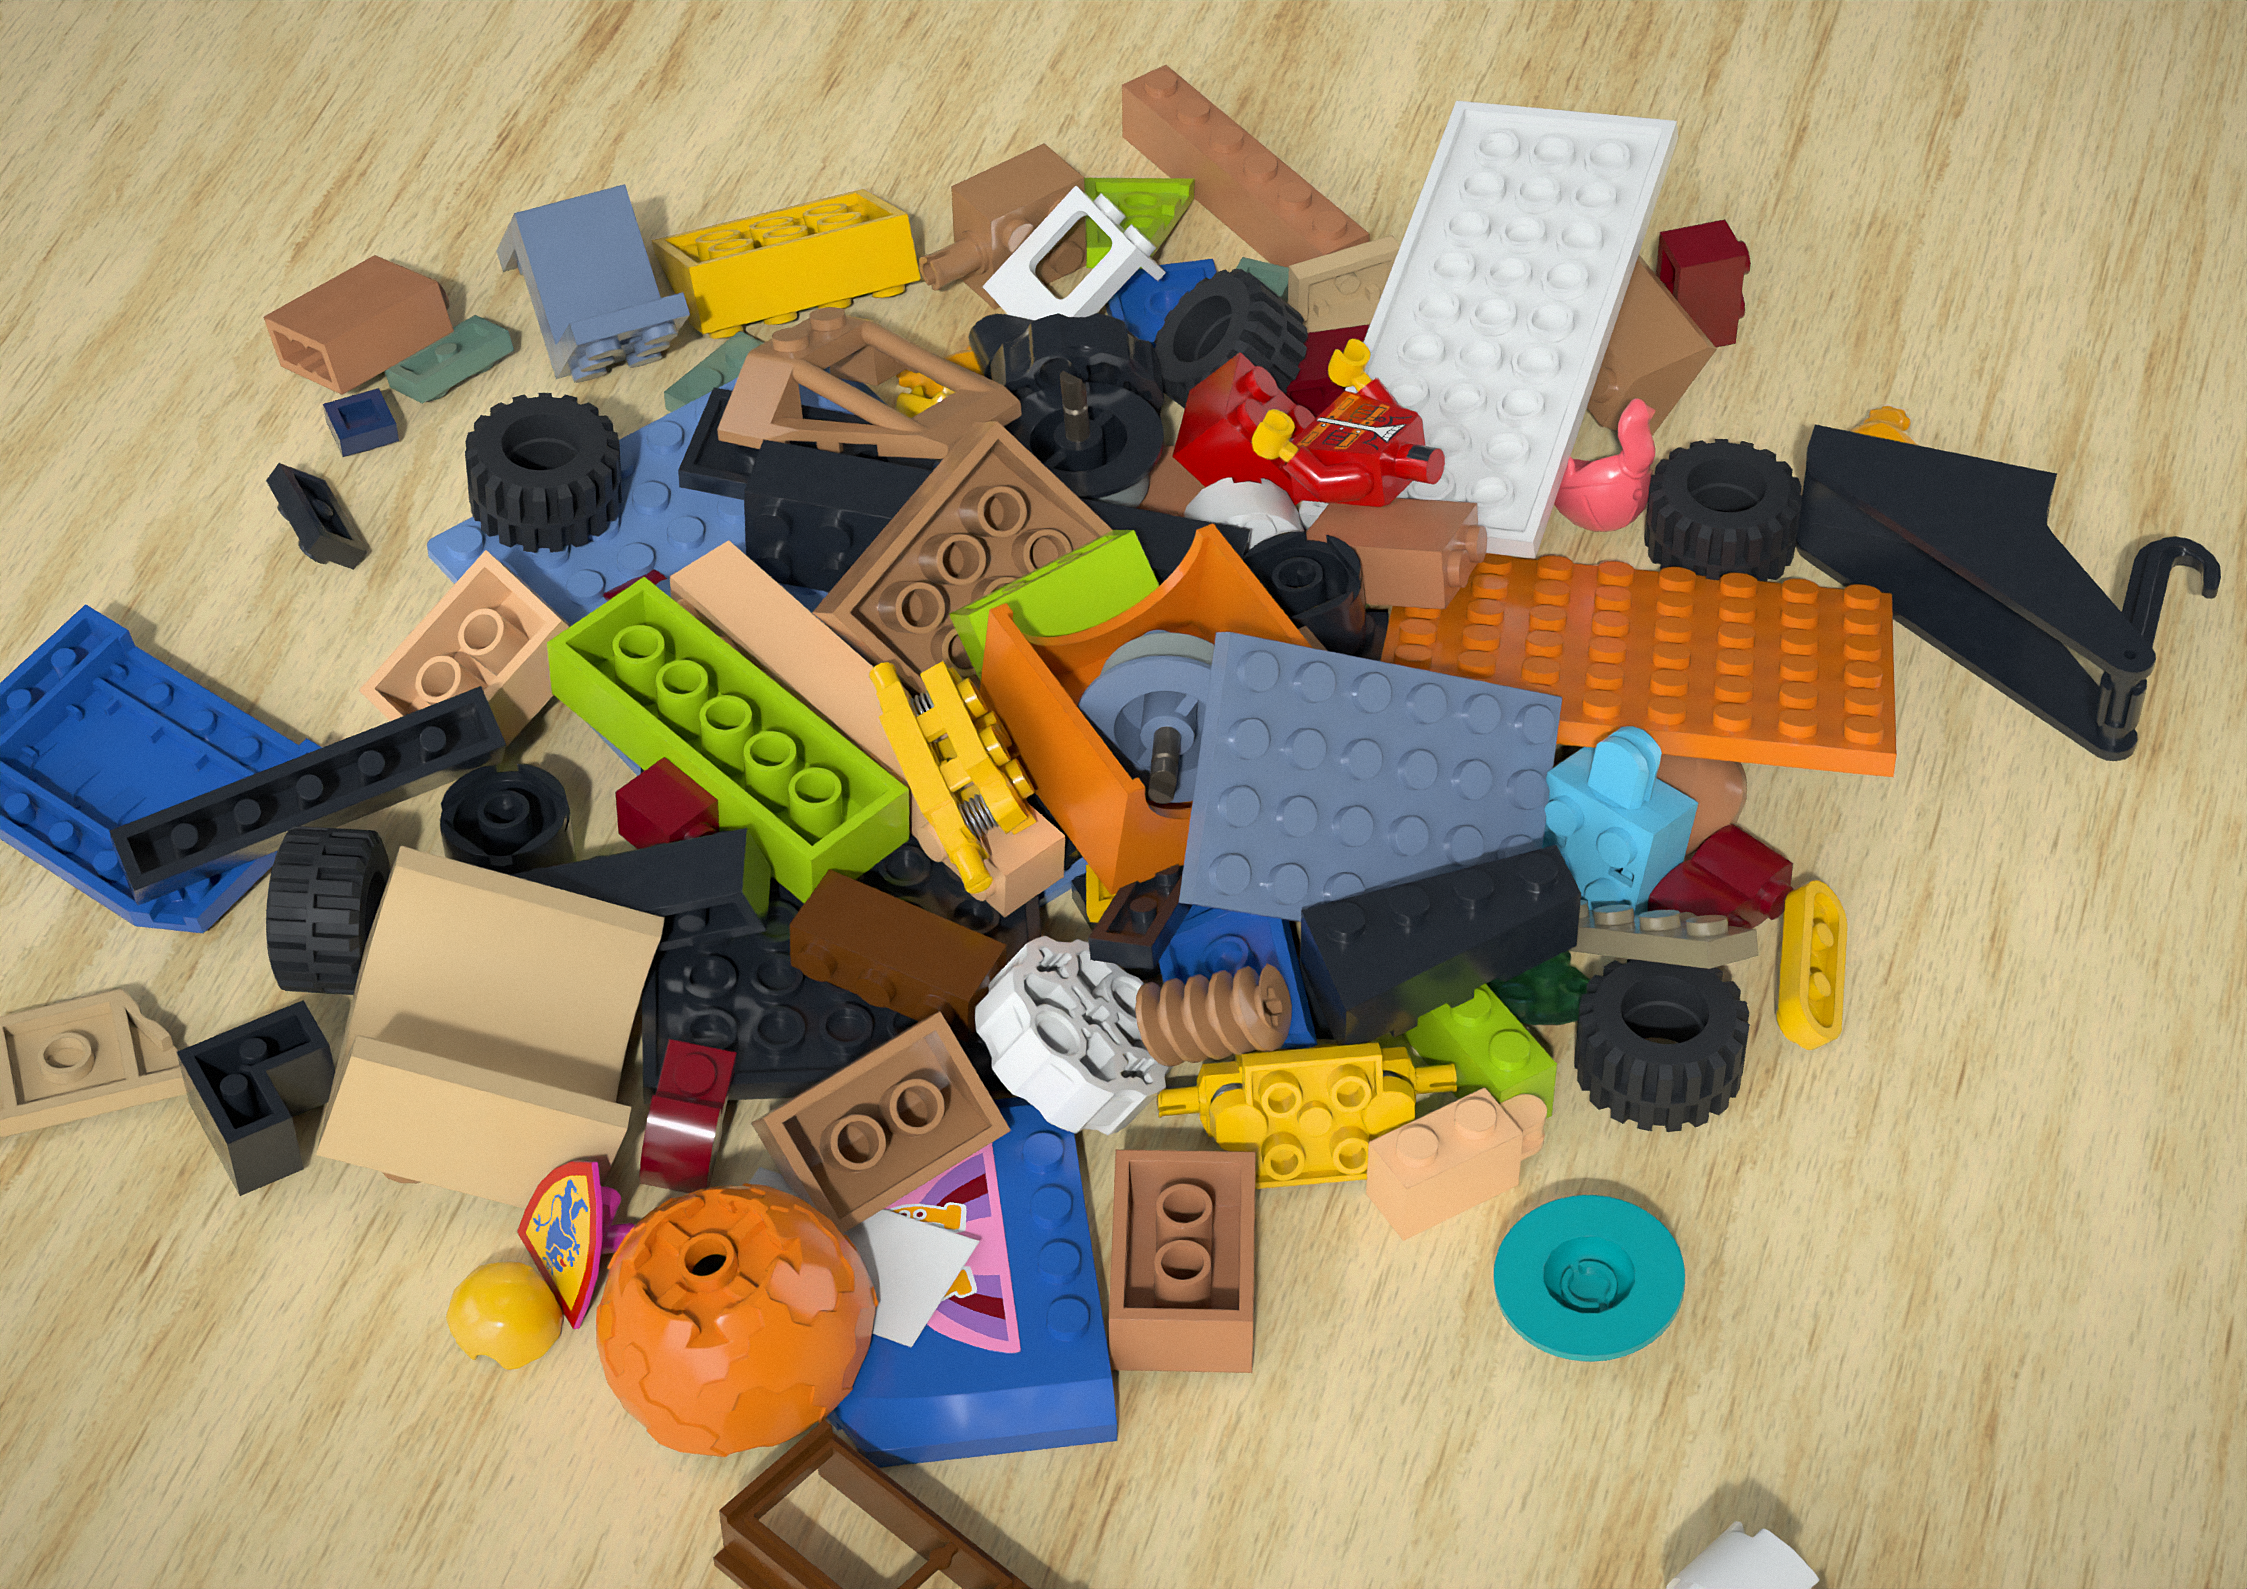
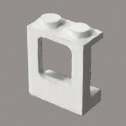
(1026, 296)

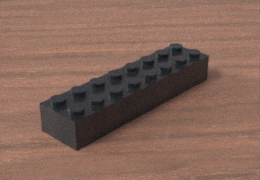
(821, 509)

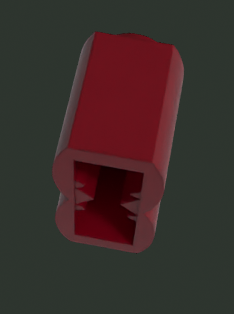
(1728, 878)

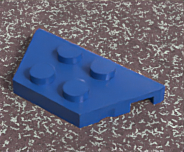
(1229, 940)

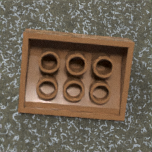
(961, 535)

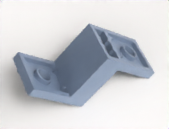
(591, 284)

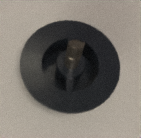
(1092, 438)

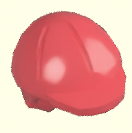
(1616, 488)

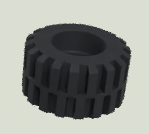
(1218, 322)
(543, 472)
(1723, 511)
(323, 906)
(1653, 1079)

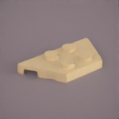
(82, 1062)

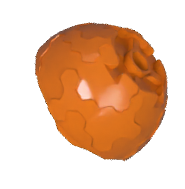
(744, 1349)

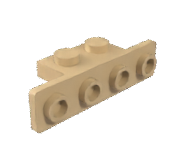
(1342, 285)

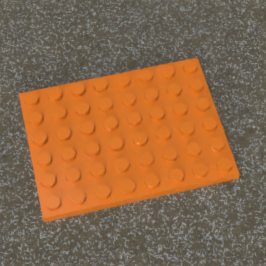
(1689, 659)

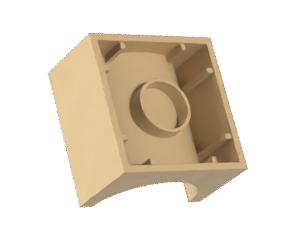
(487, 1031)

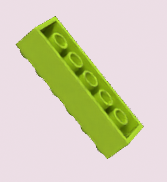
(680, 692)

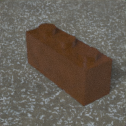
(894, 953)

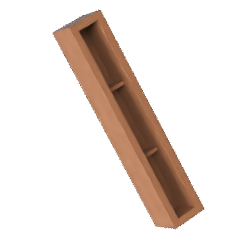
(1232, 172)

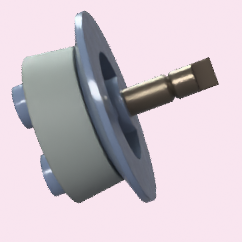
(1153, 710)

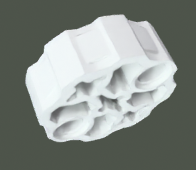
(1069, 1037)

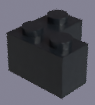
(252, 1085)

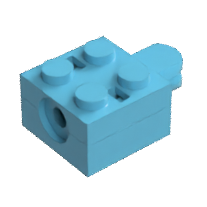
(1617, 819)

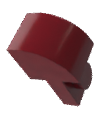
(686, 1117)

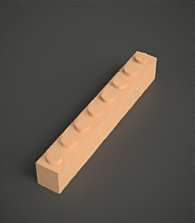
(833, 681)

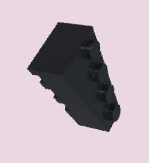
(1435, 940)

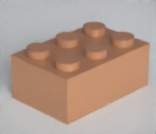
(1182, 1261)

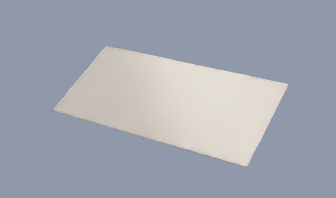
(907, 1264)

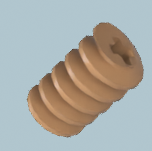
(1214, 1016)

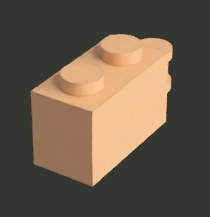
(1452, 1159)

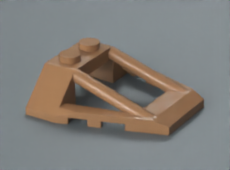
(859, 350)

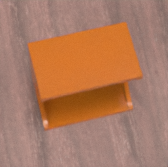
(1039, 683)

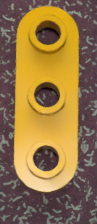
(1812, 966)

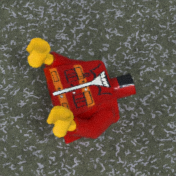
(1358, 448)

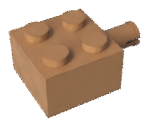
(998, 213)

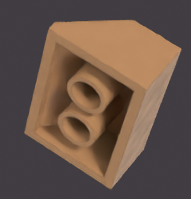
(1650, 354)
(882, 1124)

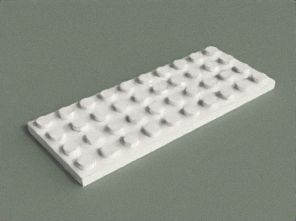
(1513, 299)

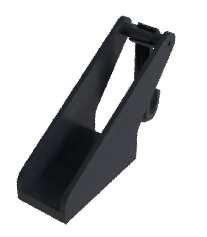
(1988, 579)

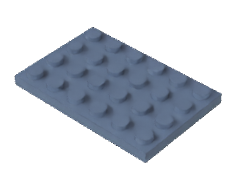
(1355, 777)

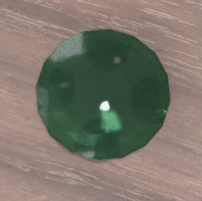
(1545, 993)

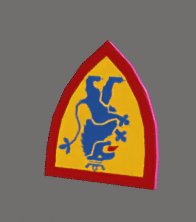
(569, 1230)

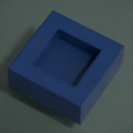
(360, 422)

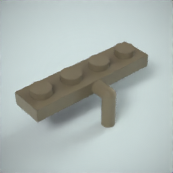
(1663, 936)

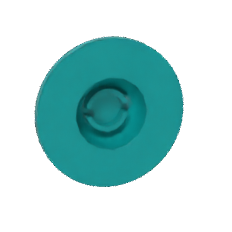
(1589, 1278)

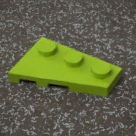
(1147, 203)

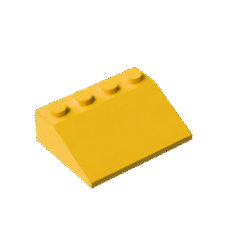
(789, 261)

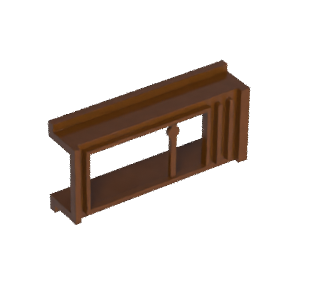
(762, 1560)

